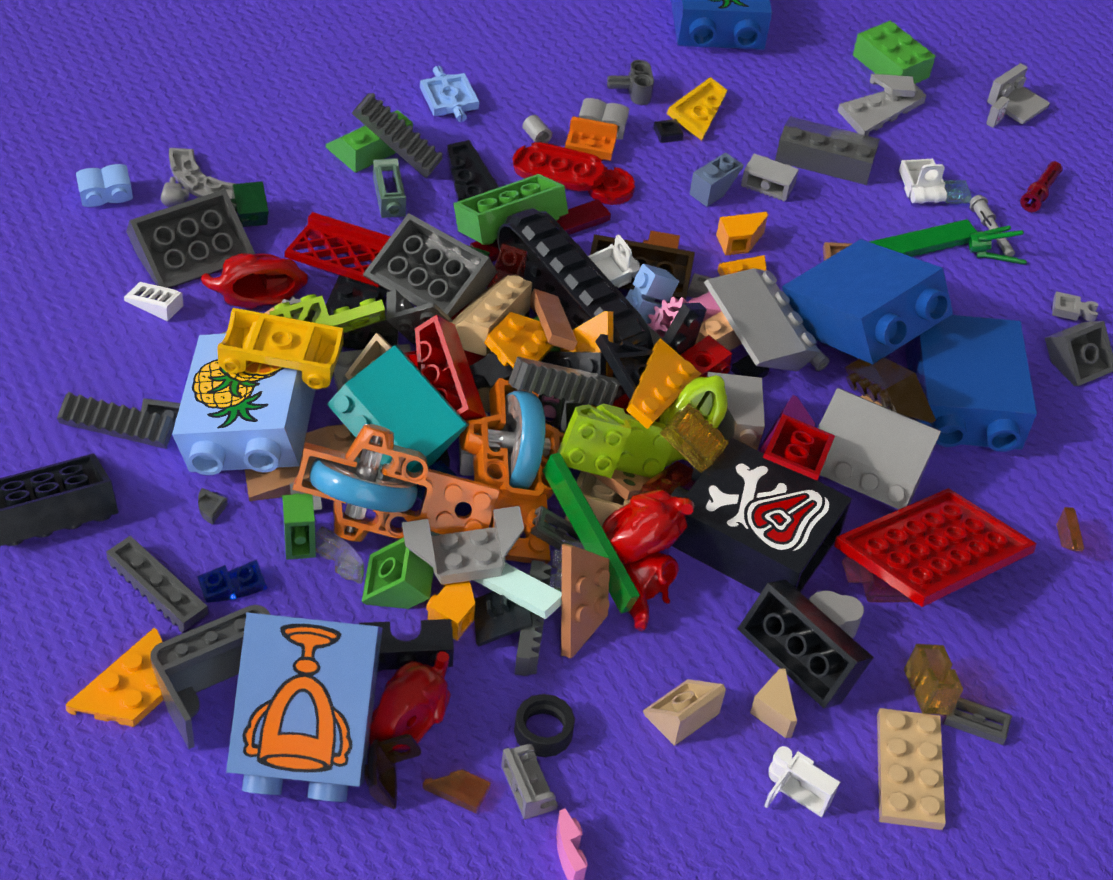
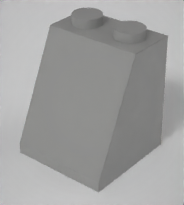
(745, 409)

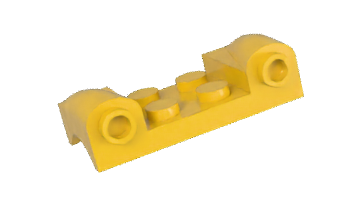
(281, 343)

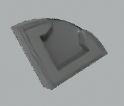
(211, 505)

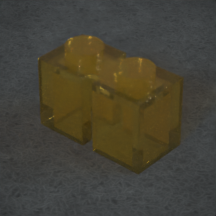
(933, 679)

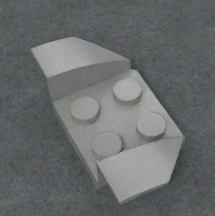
(467, 553)

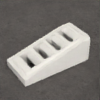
(167, 303)

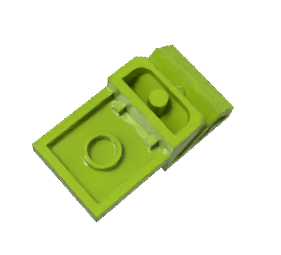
(314, 310)
(611, 441)

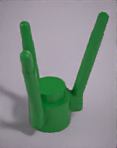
(981, 241)

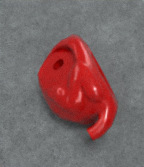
(256, 280)
(647, 524)
(412, 702)

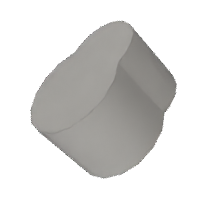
(841, 609)

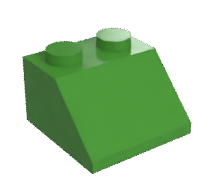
(397, 578)

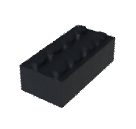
(805, 643)

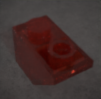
(509, 262)

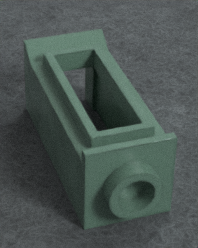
(392, 203)

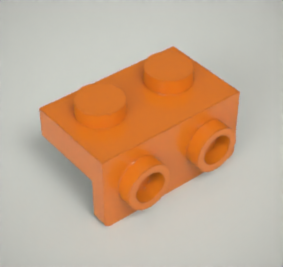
(592, 137)

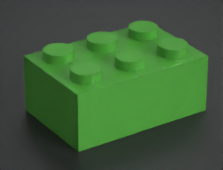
(893, 52)

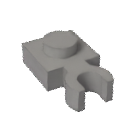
(1071, 307)

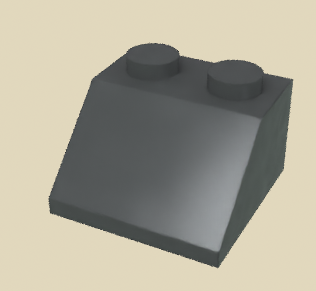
(1081, 352)

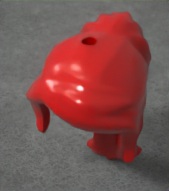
(650, 577)

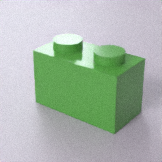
(299, 526)

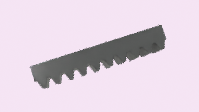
(397, 135)
(563, 382)
(116, 420)
(156, 583)
(531, 636)

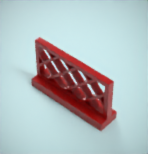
(346, 239)

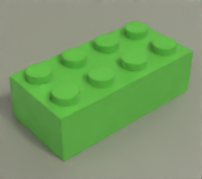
(484, 213)

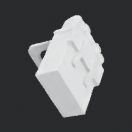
(923, 180)
(617, 262)
(801, 781)

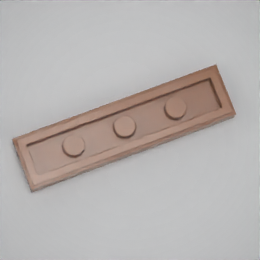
(553, 320)

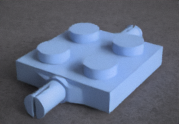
(449, 94)

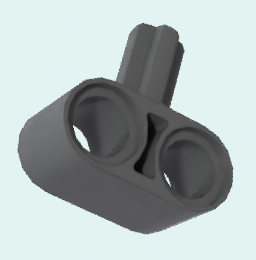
(638, 82)

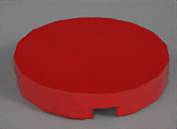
(615, 189)

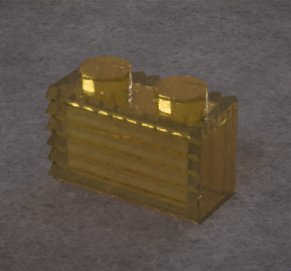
(694, 437)

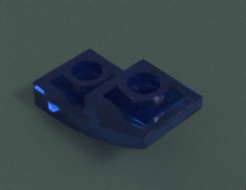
(227, 585)

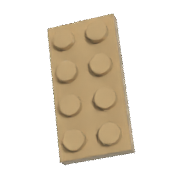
(910, 769)

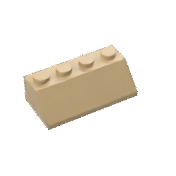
(489, 309)

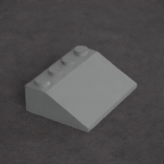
(763, 319)
(876, 449)

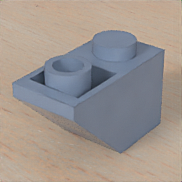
(714, 179)

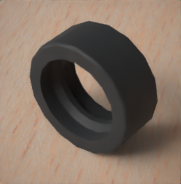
(545, 705)

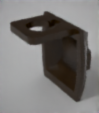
(381, 767)

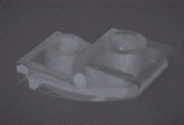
(347, 560)

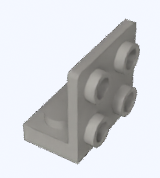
(1023, 102)

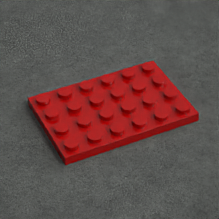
(934, 546)

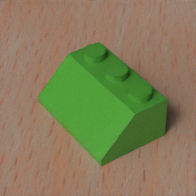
(362, 146)

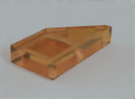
(460, 788)

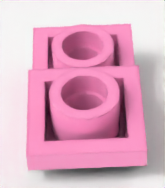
(568, 842)

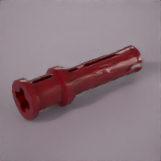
(1039, 190)

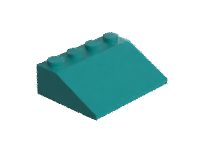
(403, 400)

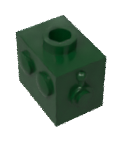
(250, 203)

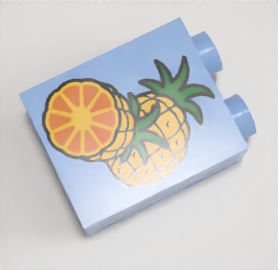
(242, 417)

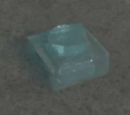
(957, 191)

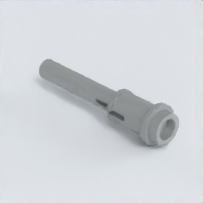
(980, 206)

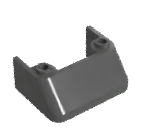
(197, 662)

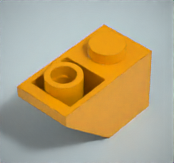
(740, 232)
(453, 603)

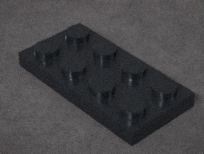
(350, 293)

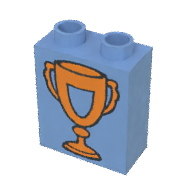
(304, 704)

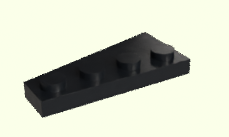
(468, 171)

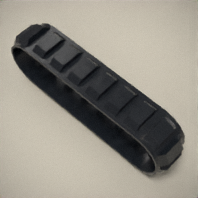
(564, 270)

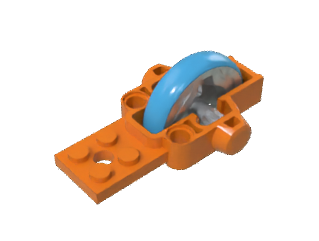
(510, 455)
(390, 488)

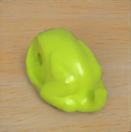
(705, 395)

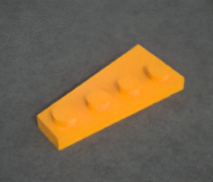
(660, 384)

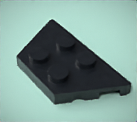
(625, 360)

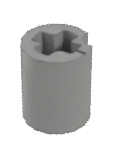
(537, 129)

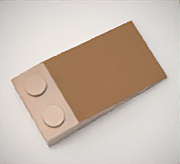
(276, 483)

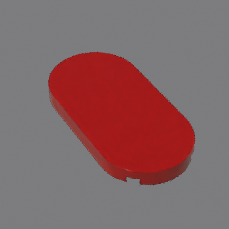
(566, 166)

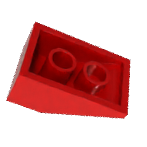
(799, 447)

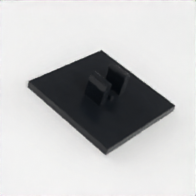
(498, 617)

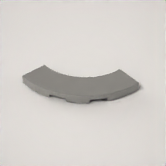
(189, 174)

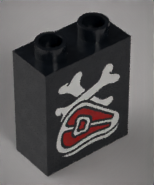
(760, 519)

